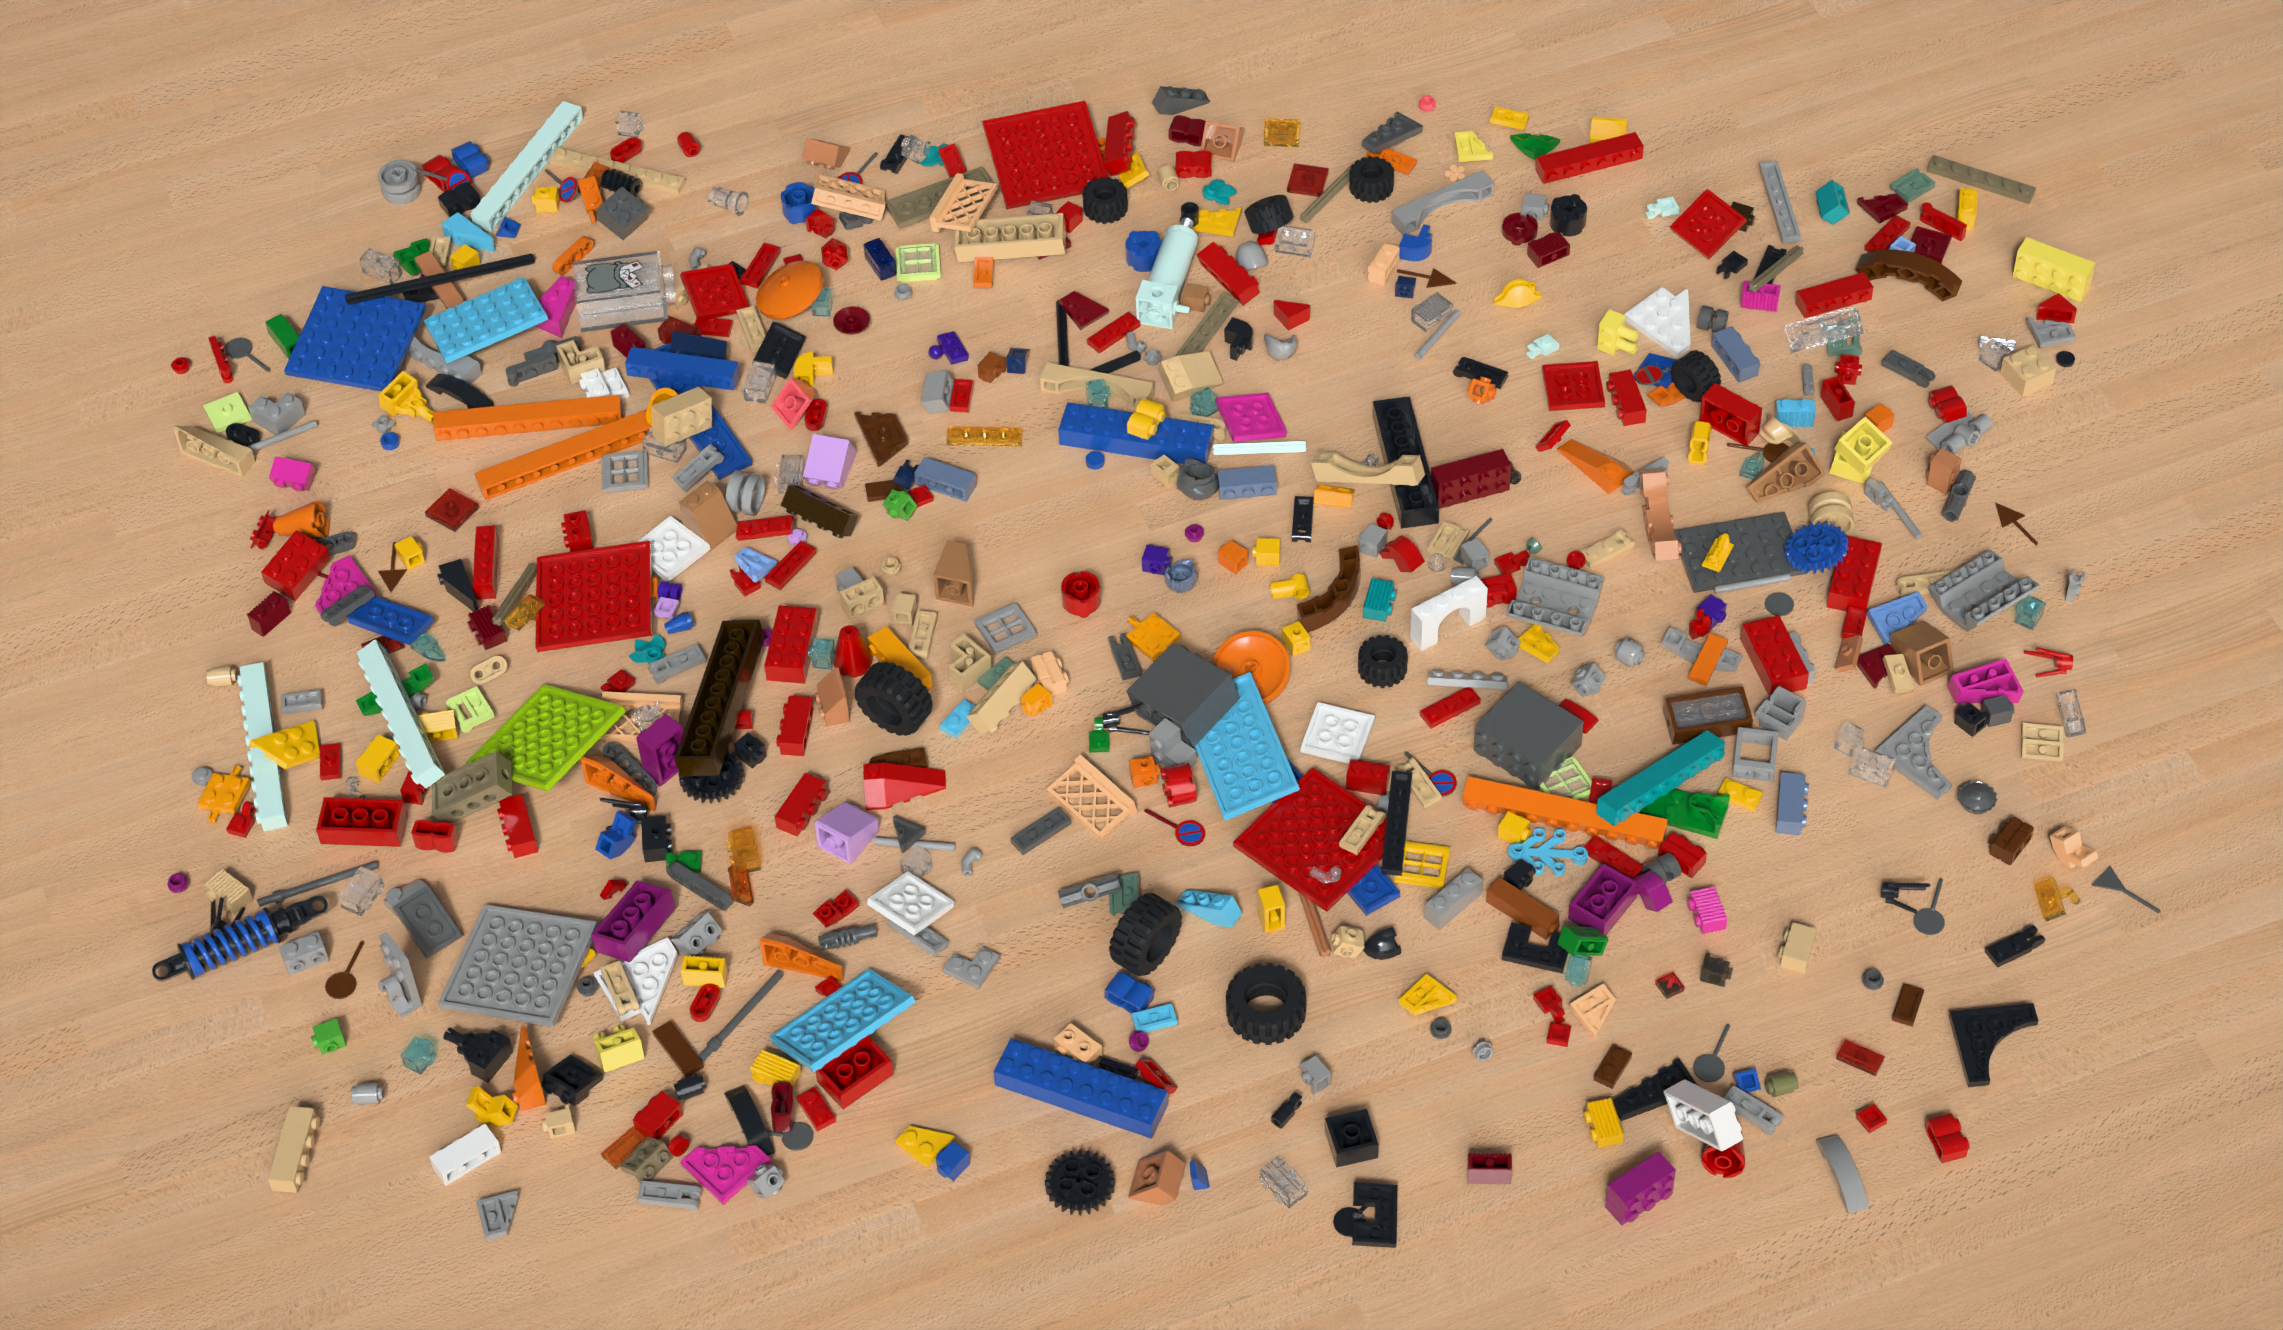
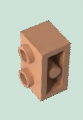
(1943, 471)

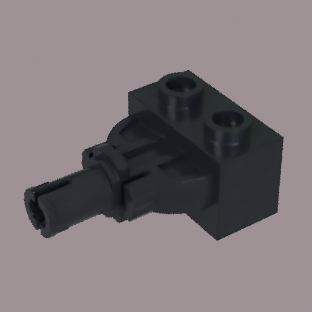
(481, 1051)

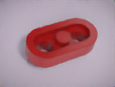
(626, 149)
(816, 415)
(704, 1004)

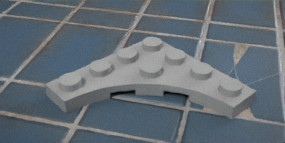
(1913, 755)

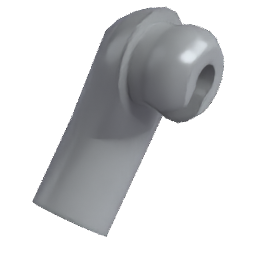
(695, 255)
(1133, 345)
(971, 855)

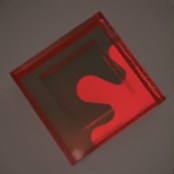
(1669, 985)

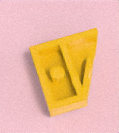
(1137, 171)
(1539, 644)
(1426, 996)
(923, 1144)

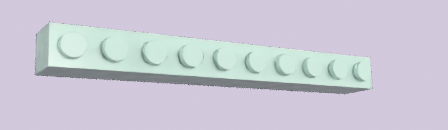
(526, 166)
(400, 714)
(258, 724)

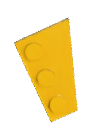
(1219, 222)

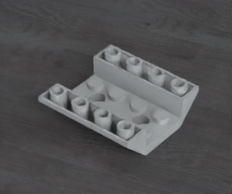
(1979, 588)
(1559, 592)

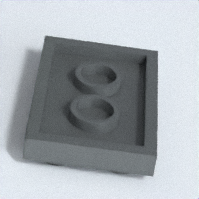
(427, 922)

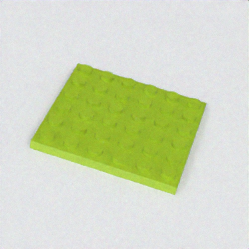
(550, 734)

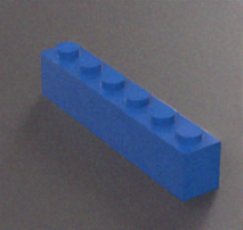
(682, 368)

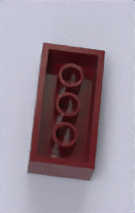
(1471, 478)

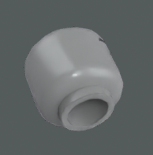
(1629, 652)

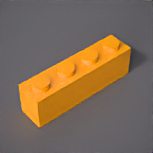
(889, 648)

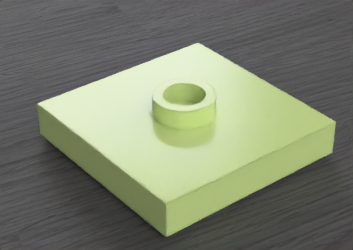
(226, 412)

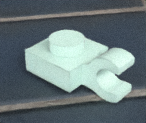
(1663, 206)
(1544, 345)

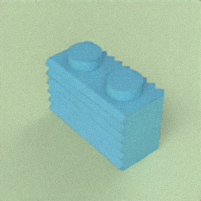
(1795, 412)

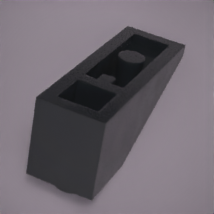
(457, 583)

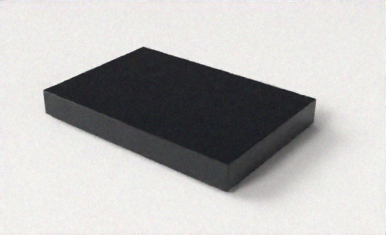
(780, 348)

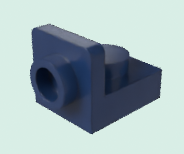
(1405, 287)
(1017, 360)

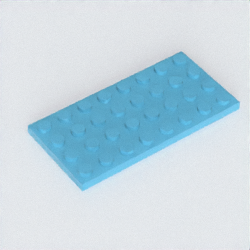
(1245, 755)

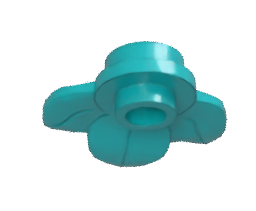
(933, 156)
(1218, 191)
(648, 651)

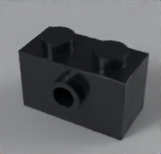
(655, 838)

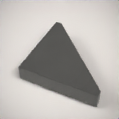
(907, 833)

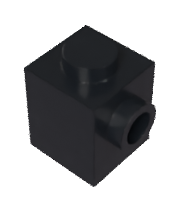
(750, 750)

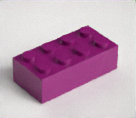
(633, 921)

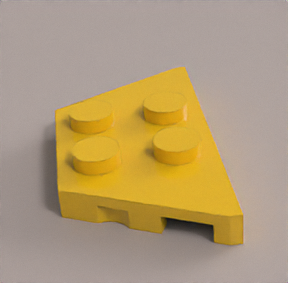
(290, 746)

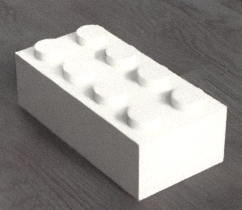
(1703, 1115)

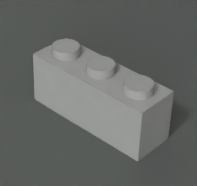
(1453, 899)

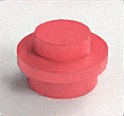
(1427, 103)

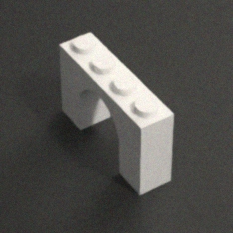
(1426, 617)

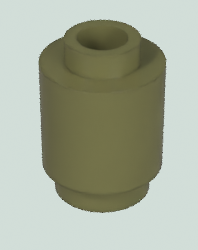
(1781, 1084)

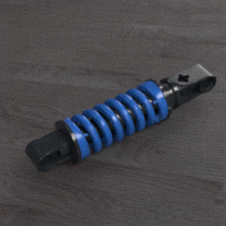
(255, 931)

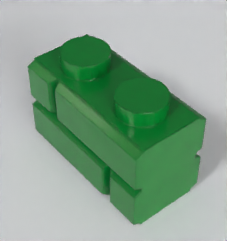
(1583, 940)

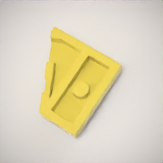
(1470, 147)

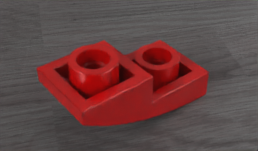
(1578, 711)
(834, 911)

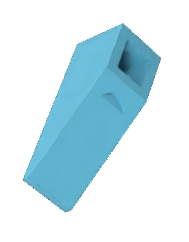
(465, 232)
(1212, 907)

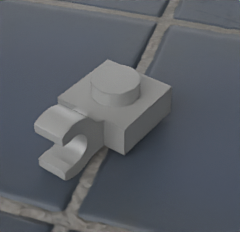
(2074, 585)

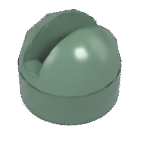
(1533, 546)

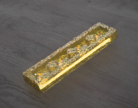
(984, 436)

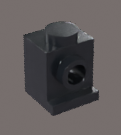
(1970, 719)
(1520, 874)

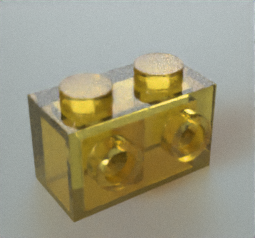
(1282, 132)
(744, 849)

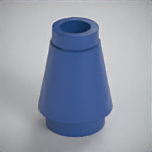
(679, 623)

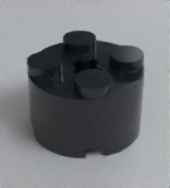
(1568, 215)

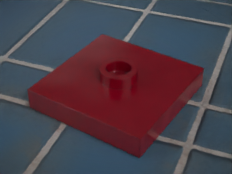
(1931, 243)

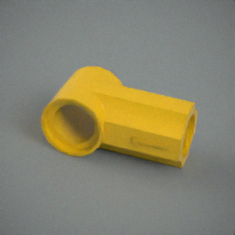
(1295, 586)

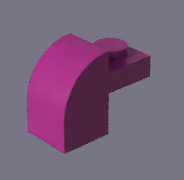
(1653, 891)

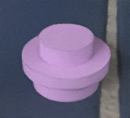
(798, 534)

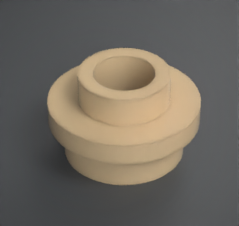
(890, 566)

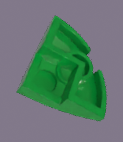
(1534, 145)
(407, 255)

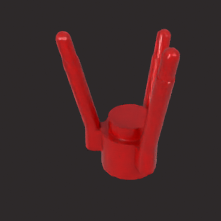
(2062, 661)

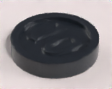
(2065, 359)

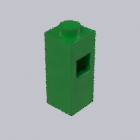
(282, 334)

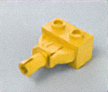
(404, 398)

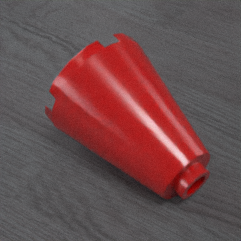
(851, 653)
(1727, 1162)

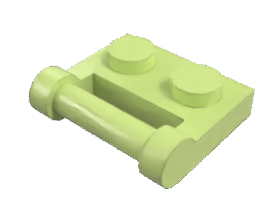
(475, 705)

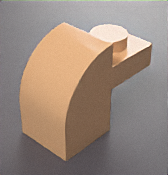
(2069, 848)

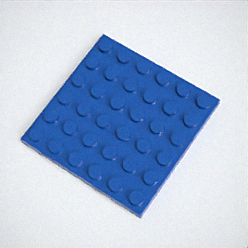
(355, 342)

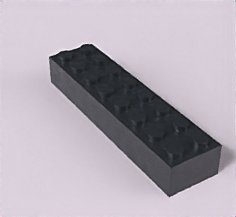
(1398, 437)

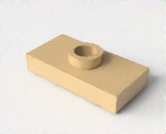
(1898, 673)

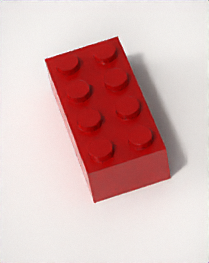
(1855, 575)
(789, 644)
(1774, 655)
(361, 822)

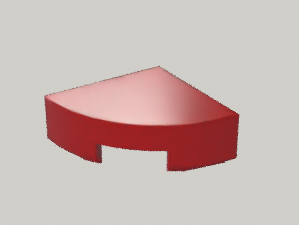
(612, 887)
(827, 987)

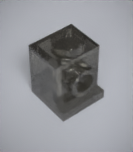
(1715, 971)

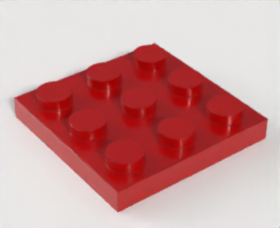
(1708, 224)
(714, 291)
(1573, 386)

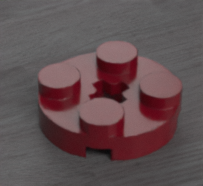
(1519, 236)

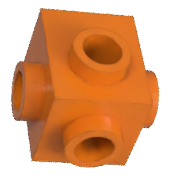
(1475, 390)
(1143, 771)

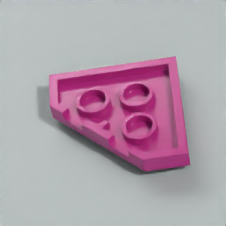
(342, 580)
(724, 1169)

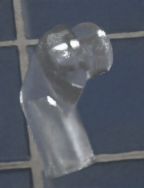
(1370, 460)
(351, 787)
(1326, 877)

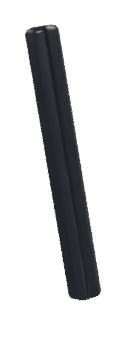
(1062, 335)

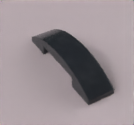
(459, 390)
(749, 1119)

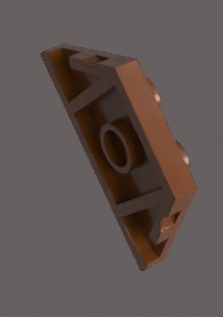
(882, 435)

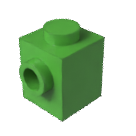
(328, 1036)

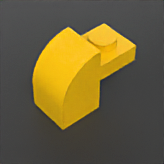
(808, 366)
(491, 1110)

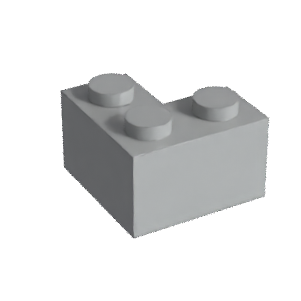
(277, 416)
(1168, 747)

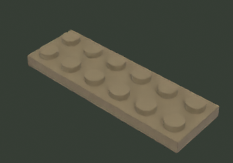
(920, 203)

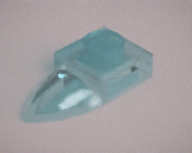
(1752, 466)
(428, 648)

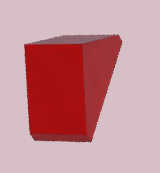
(2057, 310)
(1291, 313)

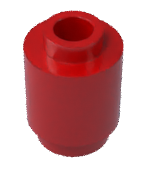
(688, 144)

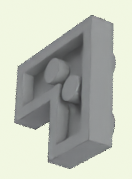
(972, 972)

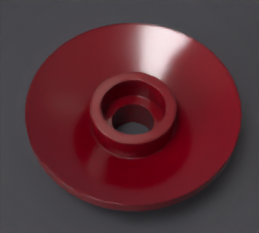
(851, 320)

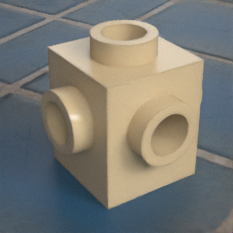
(1347, 942)

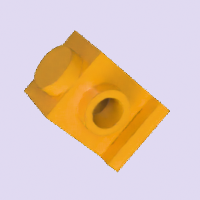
(1036, 700)

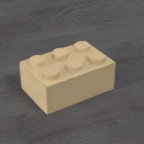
(681, 416)

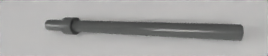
(278, 896)
(715, 1042)

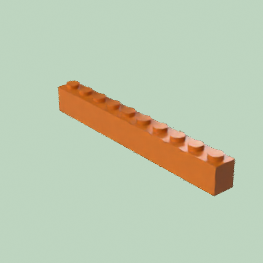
(527, 417)
(562, 455)
(1561, 812)

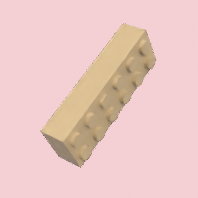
(1012, 237)

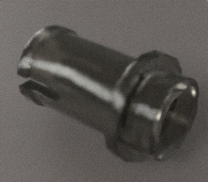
(1515, 475)

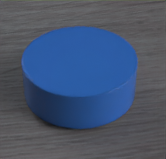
(389, 441)
(1095, 460)

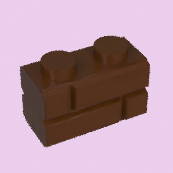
(2011, 840)

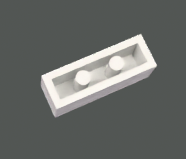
(465, 1154)

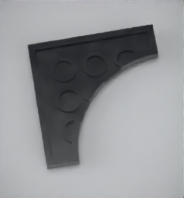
(1981, 1030)

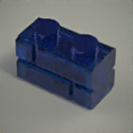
(880, 259)

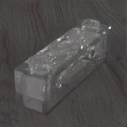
(1823, 329)

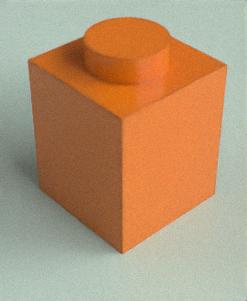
(1881, 417)
(1232, 557)

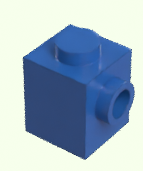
(952, 1161)

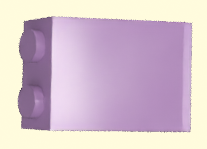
(829, 461)
(846, 831)

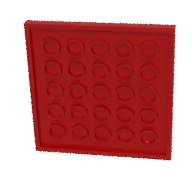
(1044, 153)
(594, 596)
(1306, 833)

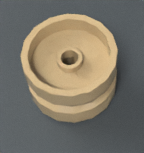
(1832, 508)

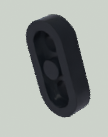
(241, 434)

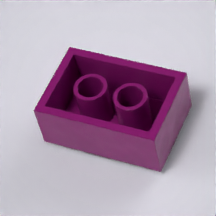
(659, 747)
(1603, 900)
(1640, 1188)

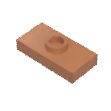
(1849, 653)

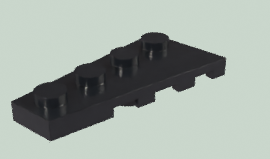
(1651, 1092)

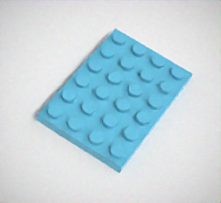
(485, 319)
(841, 1020)

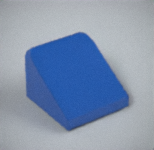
(508, 228)
(1747, 1080)
(1198, 1176)

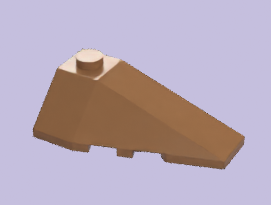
(1790, 471)

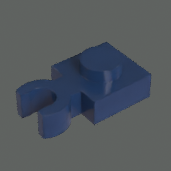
(905, 475)

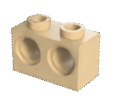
(862, 597)

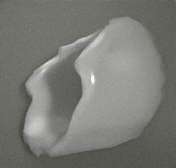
(1251, 255)
(1280, 349)

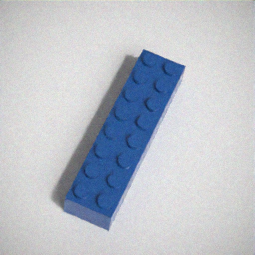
(1107, 432)
(1081, 1088)

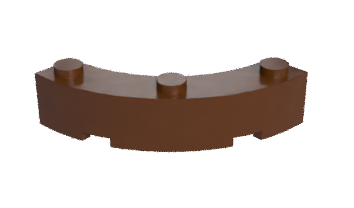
(1912, 268)
(1340, 594)

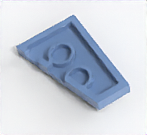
(1896, 615)

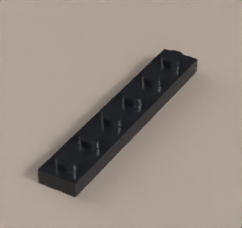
(1396, 823)

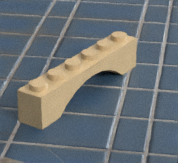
(1063, 378)
(1334, 468)

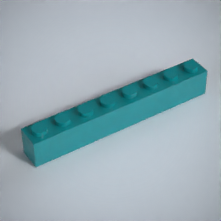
(1660, 778)

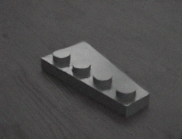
(1393, 132)

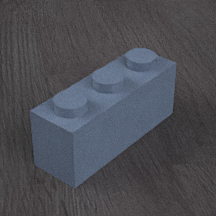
(1735, 354)
(945, 479)
(1247, 482)
(1791, 803)

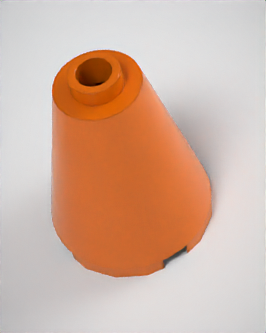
(306, 519)

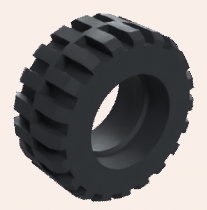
(893, 698)
(1145, 934)
(1266, 981)

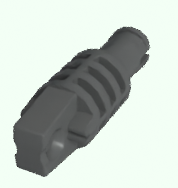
(847, 936)

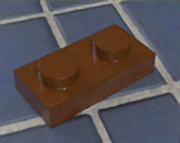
(1612, 1066)

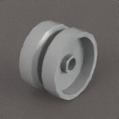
(399, 182)
(745, 493)

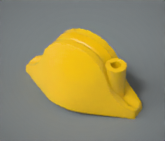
(1517, 294)

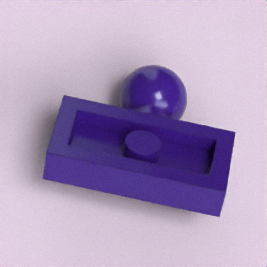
(950, 346)

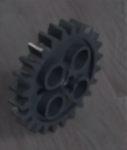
(715, 786)
(1079, 1182)

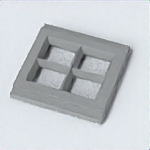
(624, 471)
(1005, 628)

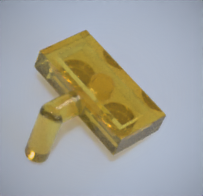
(524, 612)
(2051, 898)

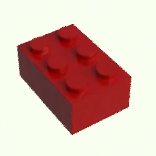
(1731, 414)
(295, 565)
(855, 1072)

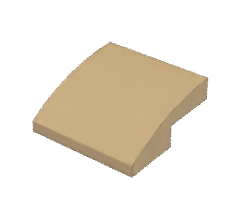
(2042, 742)

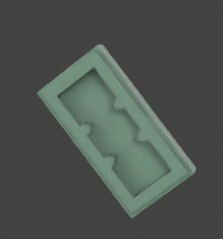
(994, 673)

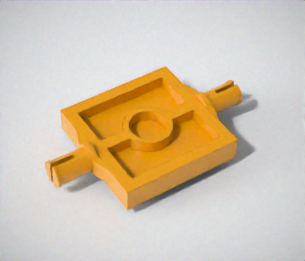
(1152, 635)
(224, 793)

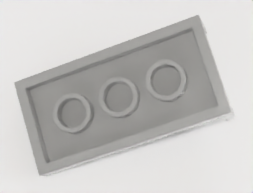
(401, 981)

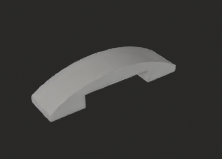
(1679, 644)
(1845, 1173)

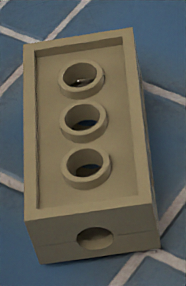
(472, 788)

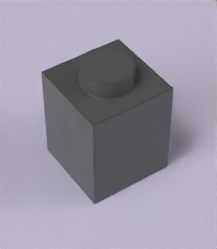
(1999, 710)

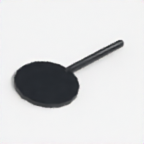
(1344, 1220)

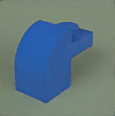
(1416, 247)
(619, 838)

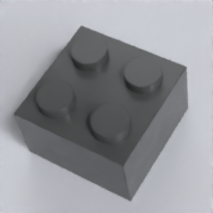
(622, 213)

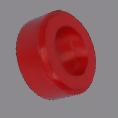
(678, 1145)

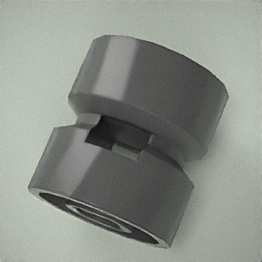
(1706, 317)
(1665, 867)

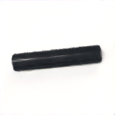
(1118, 363)

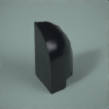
(1382, 945)

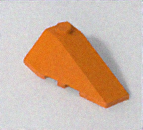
(1599, 467)
(609, 777)
(791, 955)
(527, 1085)

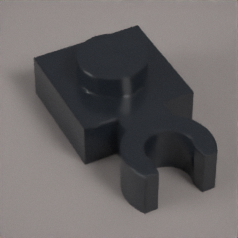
(1732, 263)

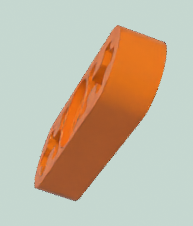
(574, 253)

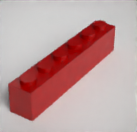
(1589, 157)

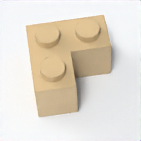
(578, 362)
(968, 663)

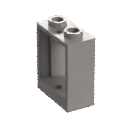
(1744, 768)

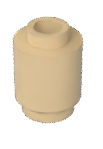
(1168, 177)
(221, 676)

